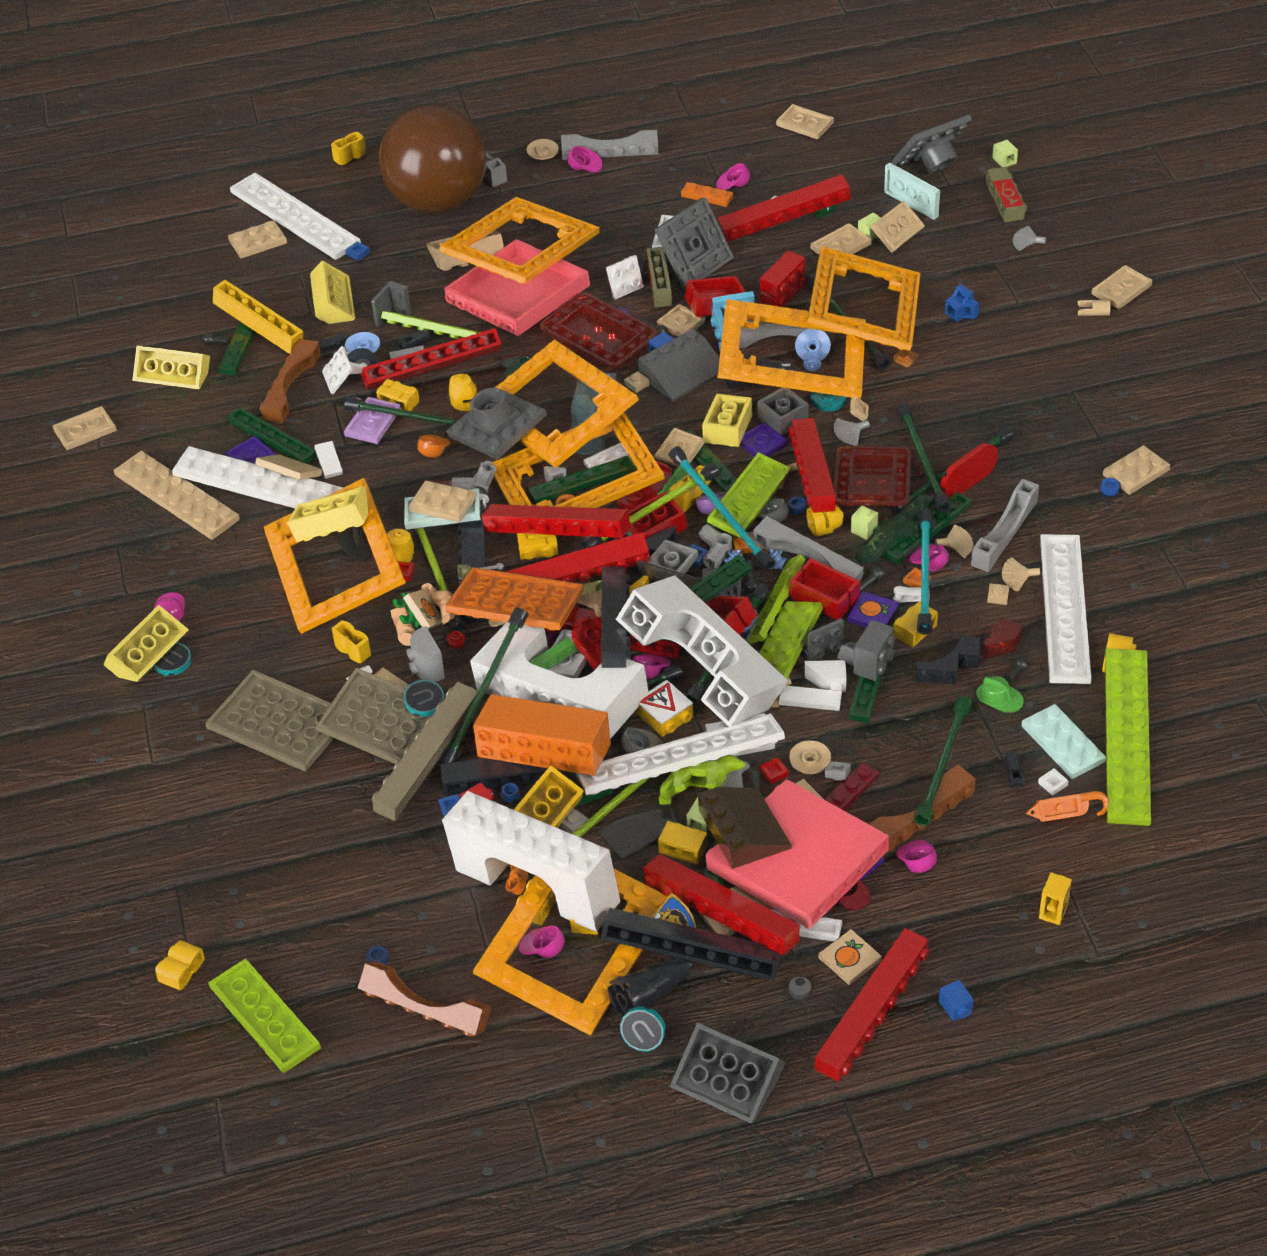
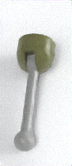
(464, 569)

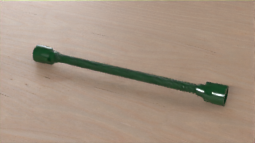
(924, 811)

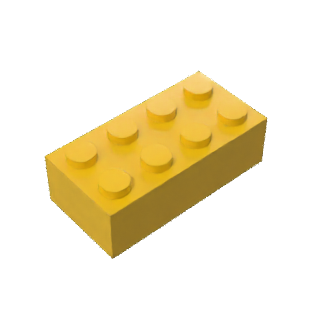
(551, 798)

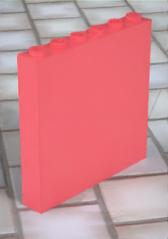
(515, 304)
(825, 859)

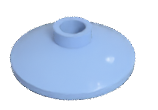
(812, 337)
(362, 340)

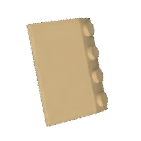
(489, 244)

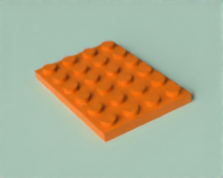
(497, 593)

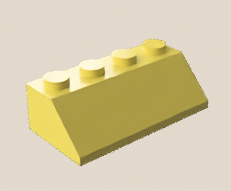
(331, 294)
(170, 367)
(329, 514)
(145, 645)

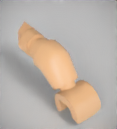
(440, 599)
(404, 631)

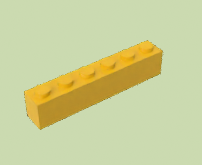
(256, 316)

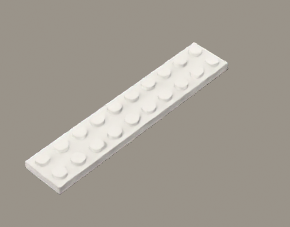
(294, 215)
(249, 478)
(1065, 609)
(682, 753)

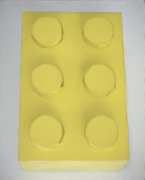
(727, 420)

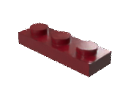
(853, 786)

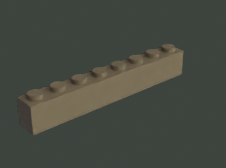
(424, 752)

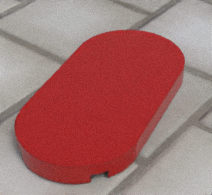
(969, 469)
(638, 497)
(587, 638)

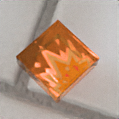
(905, 358)

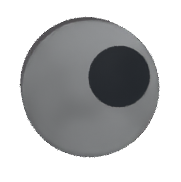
(799, 988)

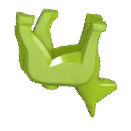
(705, 774)

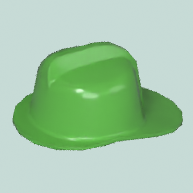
(999, 695)

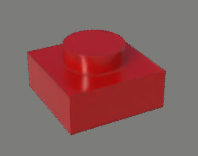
(407, 570)
(774, 770)

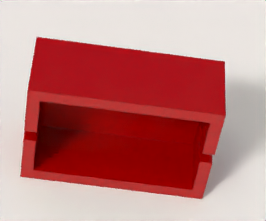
(783, 280)
(701, 291)
(825, 585)
(734, 610)

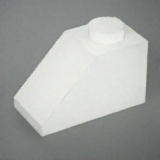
(827, 674)

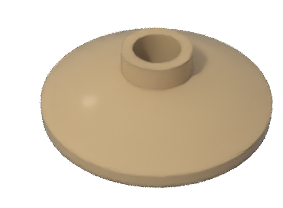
(542, 149)
(810, 757)

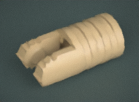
(1098, 307)

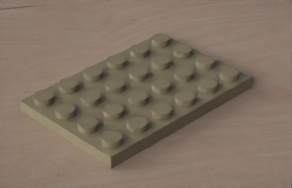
(372, 717)
(273, 720)

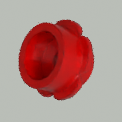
(456, 639)

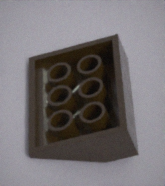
(742, 824)

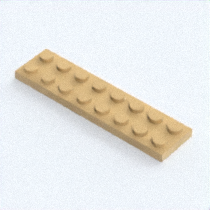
(176, 495)

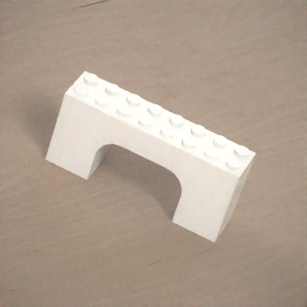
(743, 678)
(603, 690)
(491, 836)

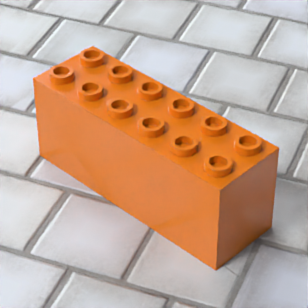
(542, 734)

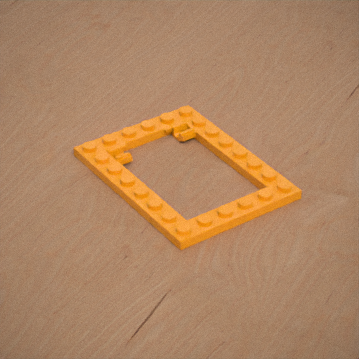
(572, 234)
(900, 280)
(735, 367)
(611, 400)
(512, 467)
(308, 617)
(583, 1016)

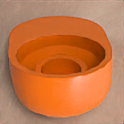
(432, 445)

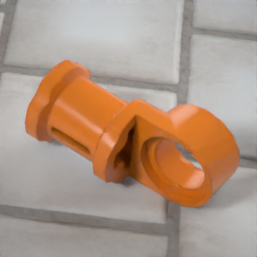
(516, 876)

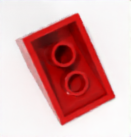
(663, 517)

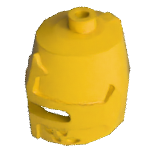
(460, 389)
(824, 522)
(402, 544)

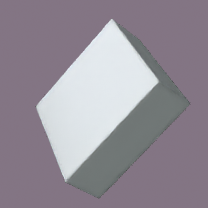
(1053, 782)

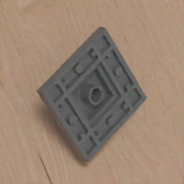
(933, 146)
(694, 242)
(496, 422)

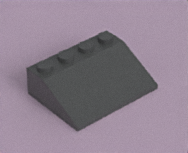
(680, 365)
(726, 1073)

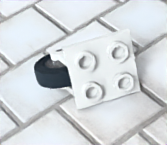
(626, 276)
(346, 363)

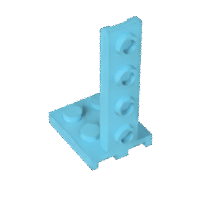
(719, 307)

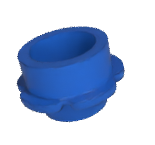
(510, 792)

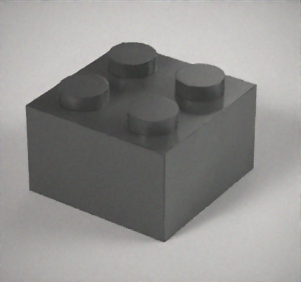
(780, 409)
(874, 650)

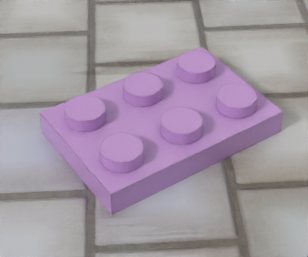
(371, 425)

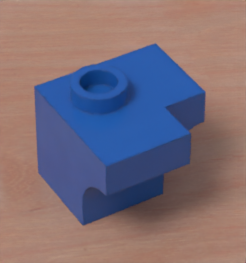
(962, 304)

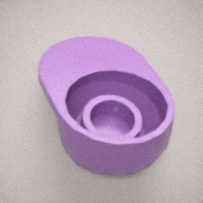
(704, 504)

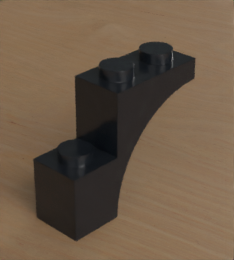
(945, 669)

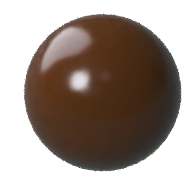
(432, 159)

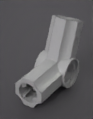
(480, 480)
(719, 543)

